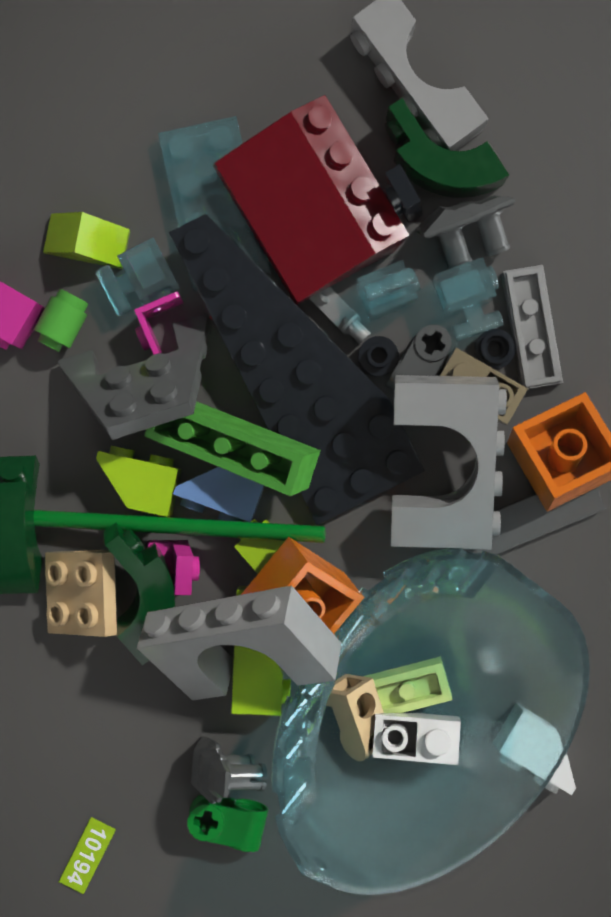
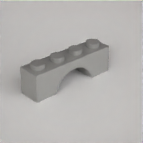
(445, 115)

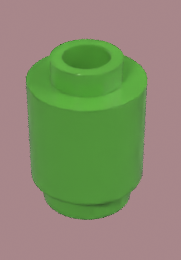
(61, 320)

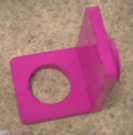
(144, 332)

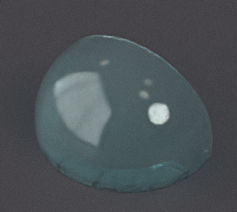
(515, 684)

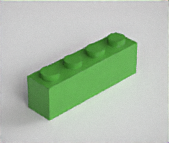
(240, 448)

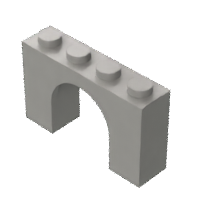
(466, 515)
(274, 621)

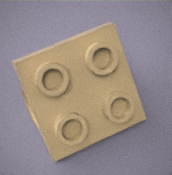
(81, 593)

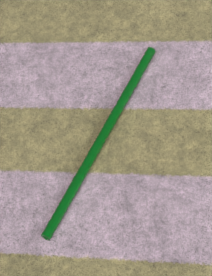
(181, 526)

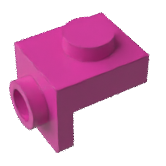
(181, 564)

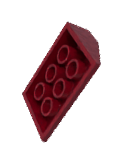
(311, 200)

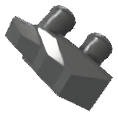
(449, 221)
(219, 773)

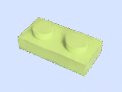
(412, 686)

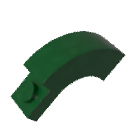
(438, 169)
(18, 544)
(152, 579)

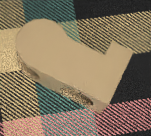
(354, 707)

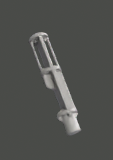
(340, 314)

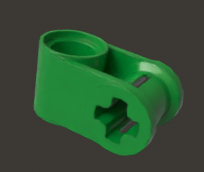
(232, 823)

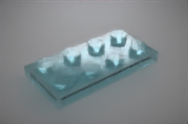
(197, 186)

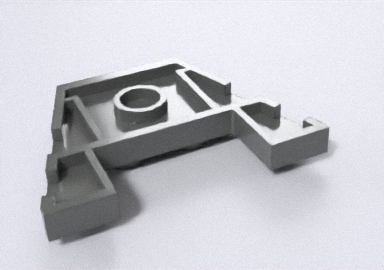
(147, 391)

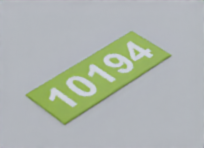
(87, 855)

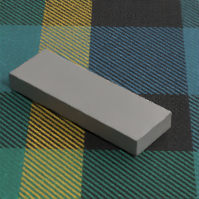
(532, 327)

